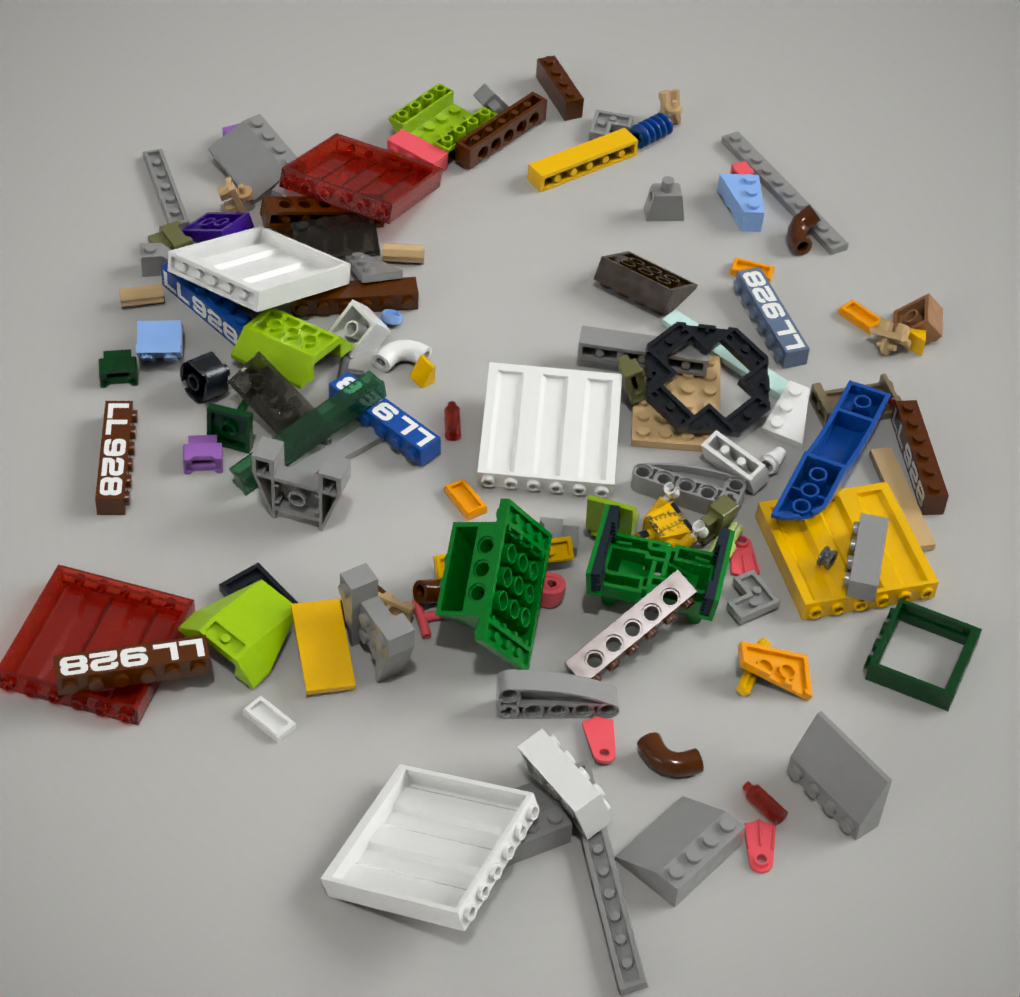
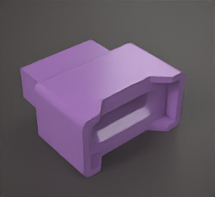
(202, 454)

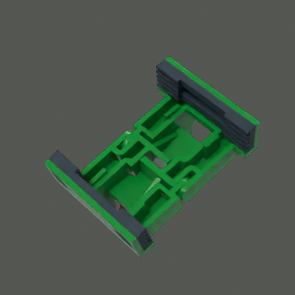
(628, 554)

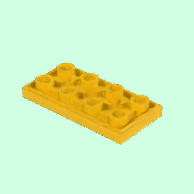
(323, 646)

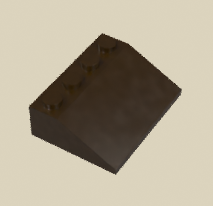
(643, 281)

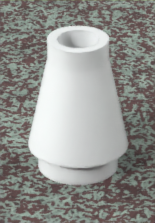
(773, 459)

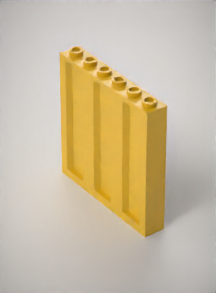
(821, 591)

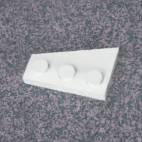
(789, 415)

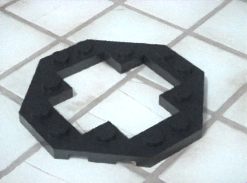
(708, 419)

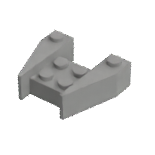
(296, 490)
(371, 622)

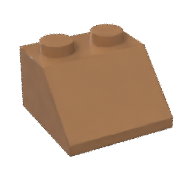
(923, 315)

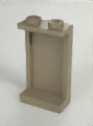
(825, 401)

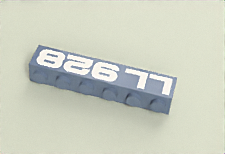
(771, 318)

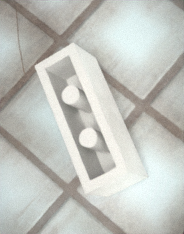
(735, 461)

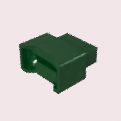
(118, 368)

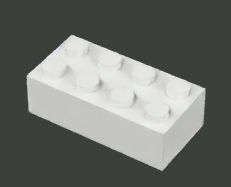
(566, 782)

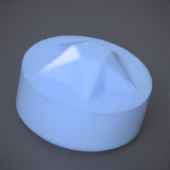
(391, 317)

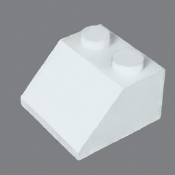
(360, 328)

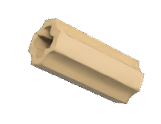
(403, 253)
(141, 295)

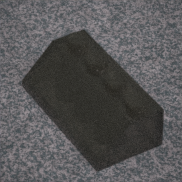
(338, 235)
(269, 393)

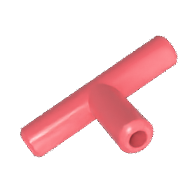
(423, 619)

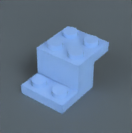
(160, 340)

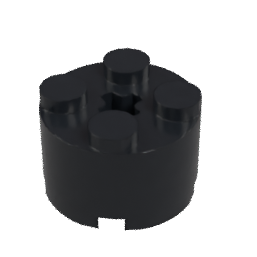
(205, 377)

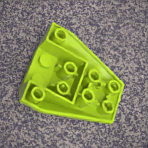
(245, 629)

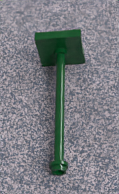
(231, 426)

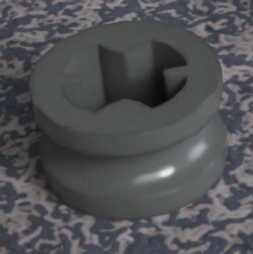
(827, 557)

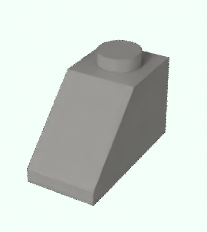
(152, 258)

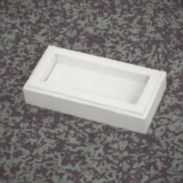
(269, 719)

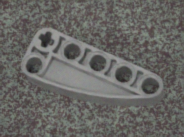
(696, 484)
(553, 696)

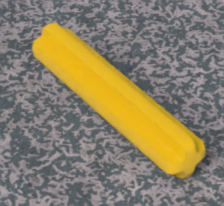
(748, 679)

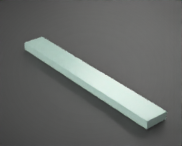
(777, 383)

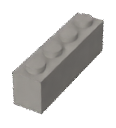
(866, 558)

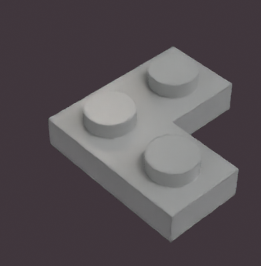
(606, 121)
(755, 598)

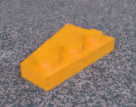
(777, 666)

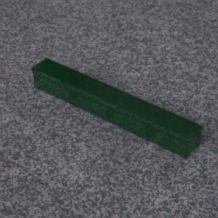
(317, 425)

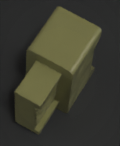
(171, 236)
(632, 379)
(718, 515)

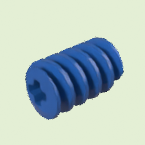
(652, 129)

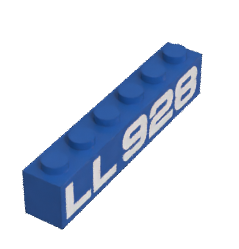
(210, 306)
(395, 426)

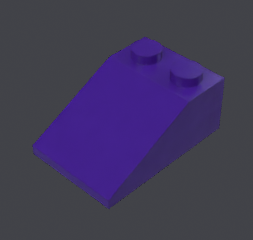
(217, 225)

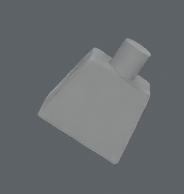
(664, 201)

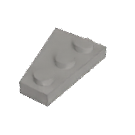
(371, 269)

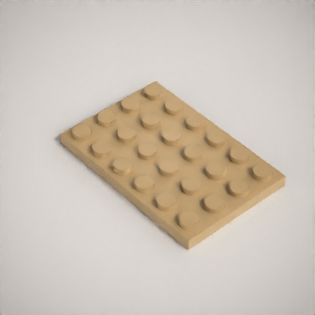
(695, 392)

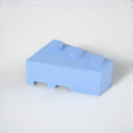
(744, 199)

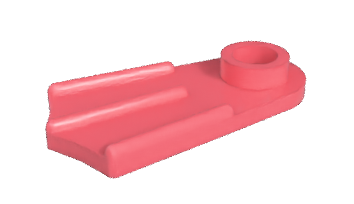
(743, 558)
(600, 738)
(760, 845)

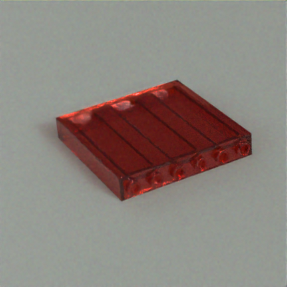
(361, 178)
(88, 614)

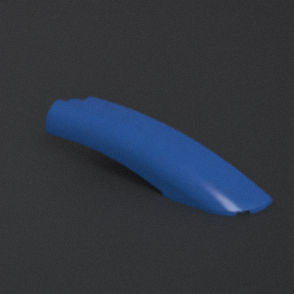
(832, 454)

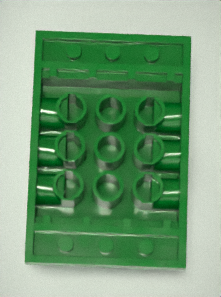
(497, 581)

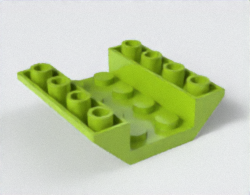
(438, 119)
(288, 344)

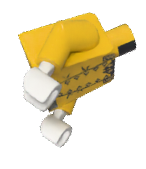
(668, 524)

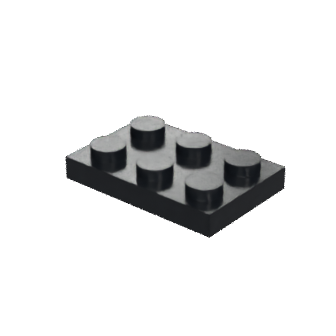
(250, 576)

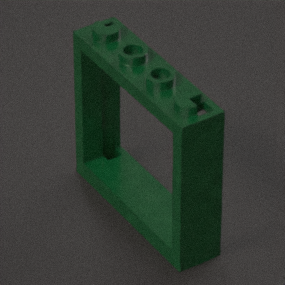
(932, 622)

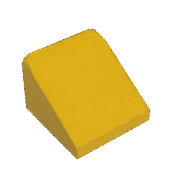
(918, 340)
(423, 372)

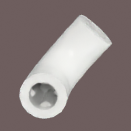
(399, 351)

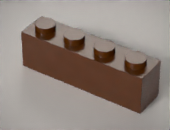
(559, 88)

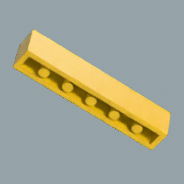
(582, 159)

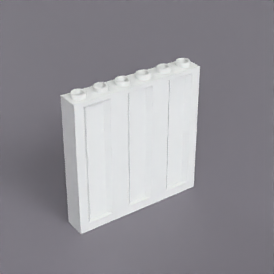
(258, 268)
(550, 430)
(431, 846)

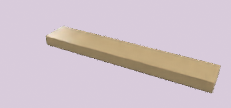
(891, 472)

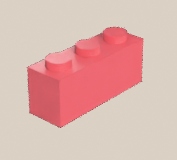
(417, 148)

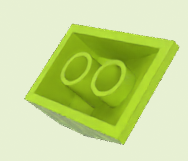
(595, 508)

